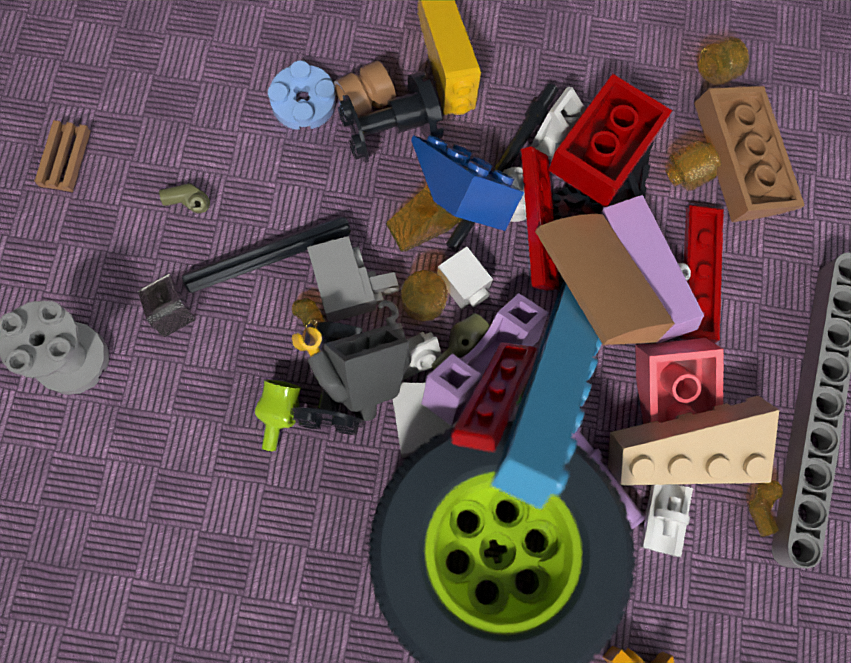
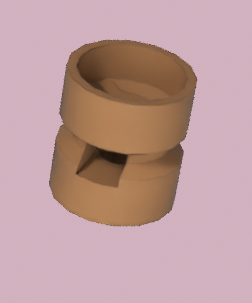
(368, 89)

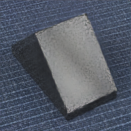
(165, 306)

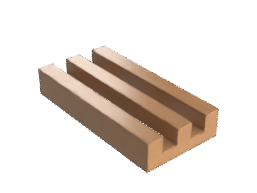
(56, 156)

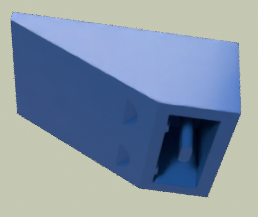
(466, 184)

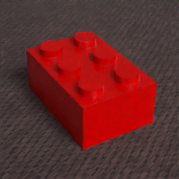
(609, 140)

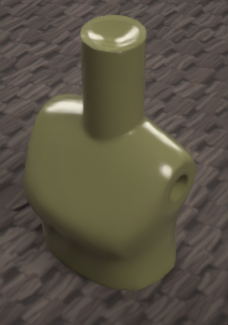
(464, 337)

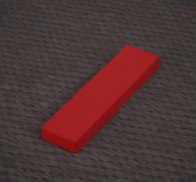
(538, 212)
(704, 258)
(495, 397)

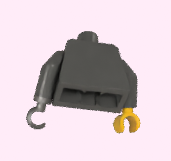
(360, 367)

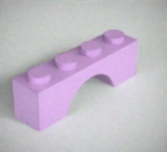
(455, 379)

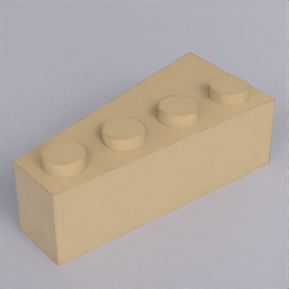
(701, 448)

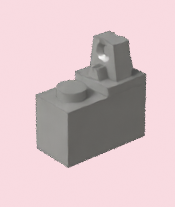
(342, 282)

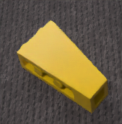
(450, 55)

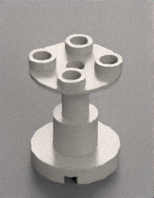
(49, 345)

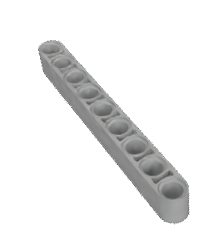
(809, 419)

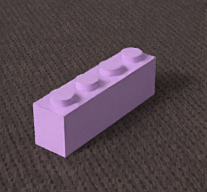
(652, 255)

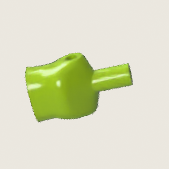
(275, 408)

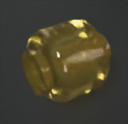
(723, 60)
(693, 165)
(423, 306)

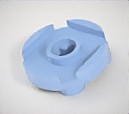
(297, 79)

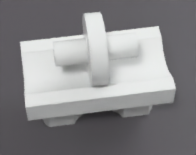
(666, 519)

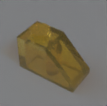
(420, 221)

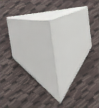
(559, 122)

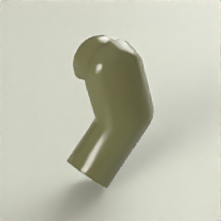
(186, 194)

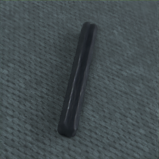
(265, 254)

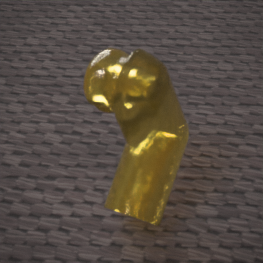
(307, 312)
(760, 505)

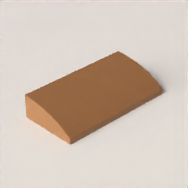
(753, 158)
(605, 280)

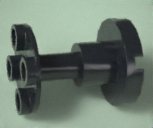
(404, 113)
(328, 409)

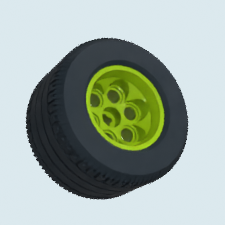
(577, 574)

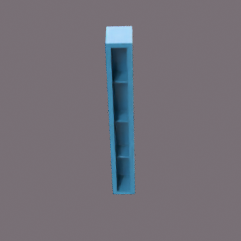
(550, 406)

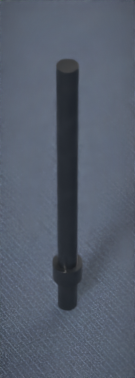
(534, 116)

